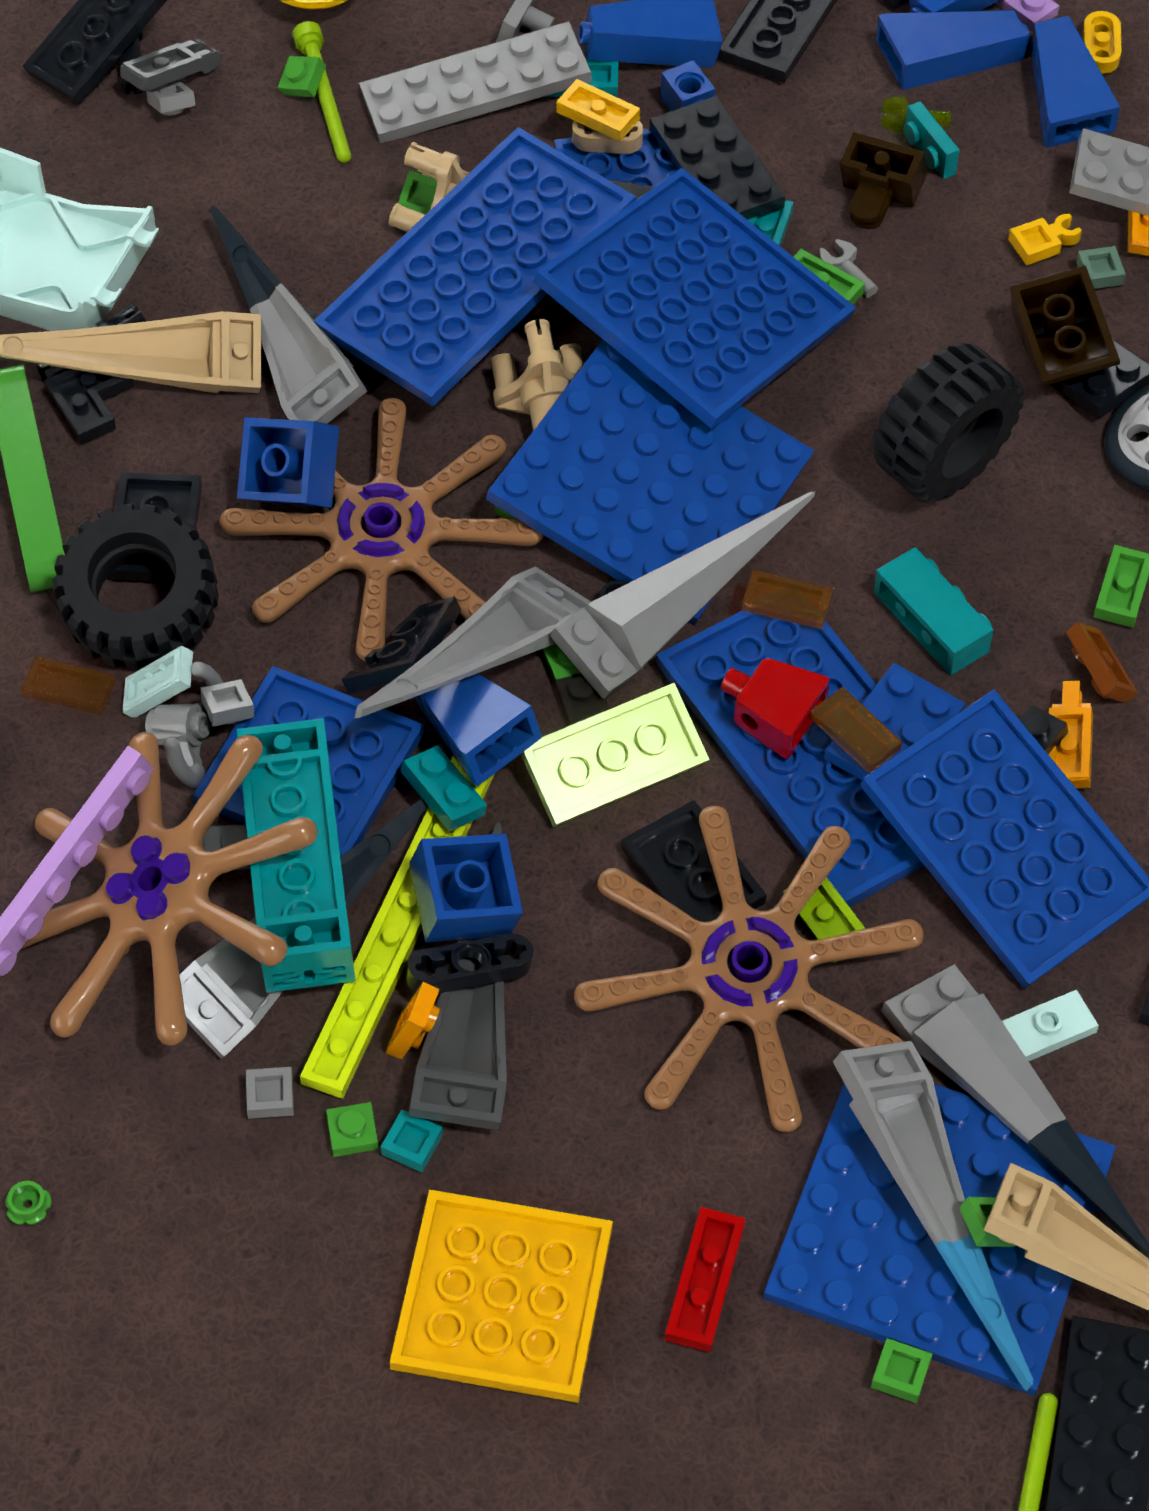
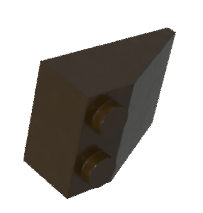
(1063, 325)

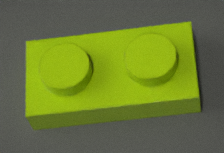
(828, 913)

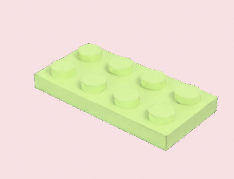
(614, 754)

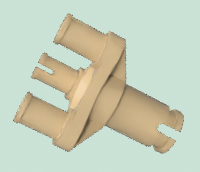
(442, 167)
(543, 379)

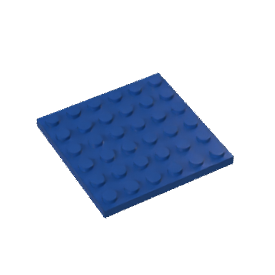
(695, 296)
(638, 476)
(873, 1269)

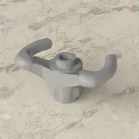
(183, 729)

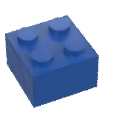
(288, 462)
(465, 887)

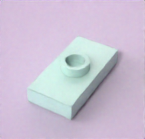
(157, 682)
(1051, 1025)

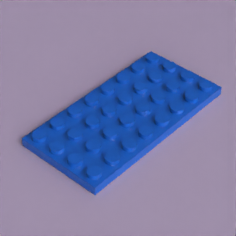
(470, 266)
(806, 789)

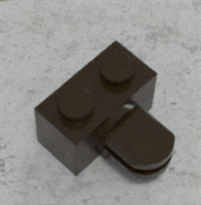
(879, 175)

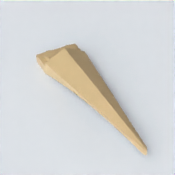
(186, 352)
(1066, 1236)

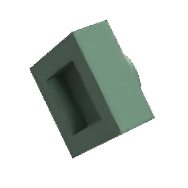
(1103, 266)

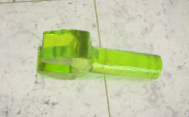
(899, 105)

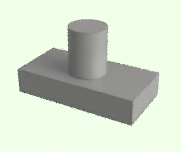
(523, 14)

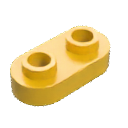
(1103, 39)

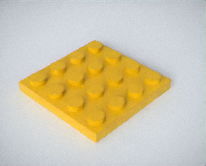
(502, 1296)

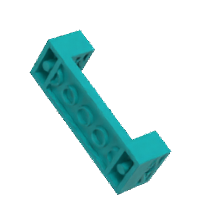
(301, 890)

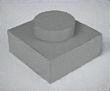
(171, 98)
(227, 702)
(269, 1092)

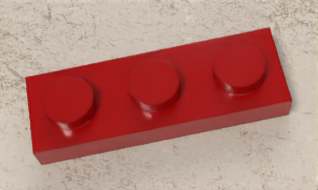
(705, 1279)

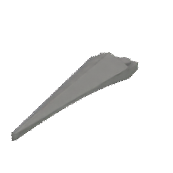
(631, 624)
(502, 629)

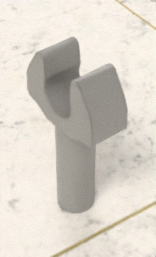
(845, 263)

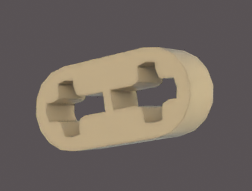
(601, 143)

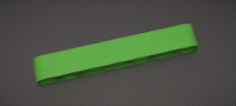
(28, 480)

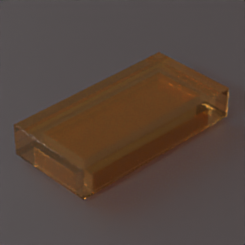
(787, 599)
(68, 685)
(856, 730)

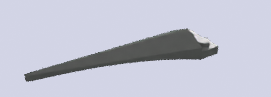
(464, 1056)

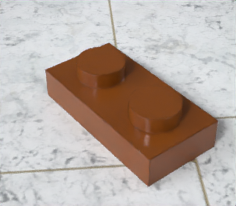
(1097, 655)

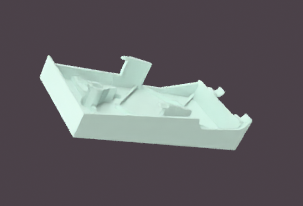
(63, 257)

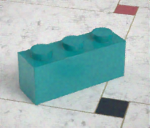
(933, 610)

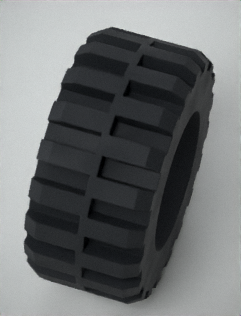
(947, 422)
(122, 540)

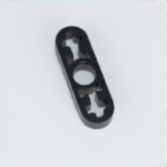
(479, 949)

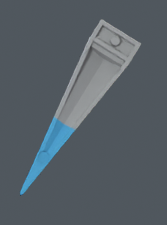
(904, 1122)

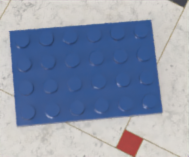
(1008, 838)

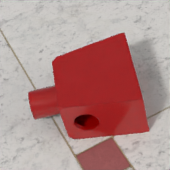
(776, 702)

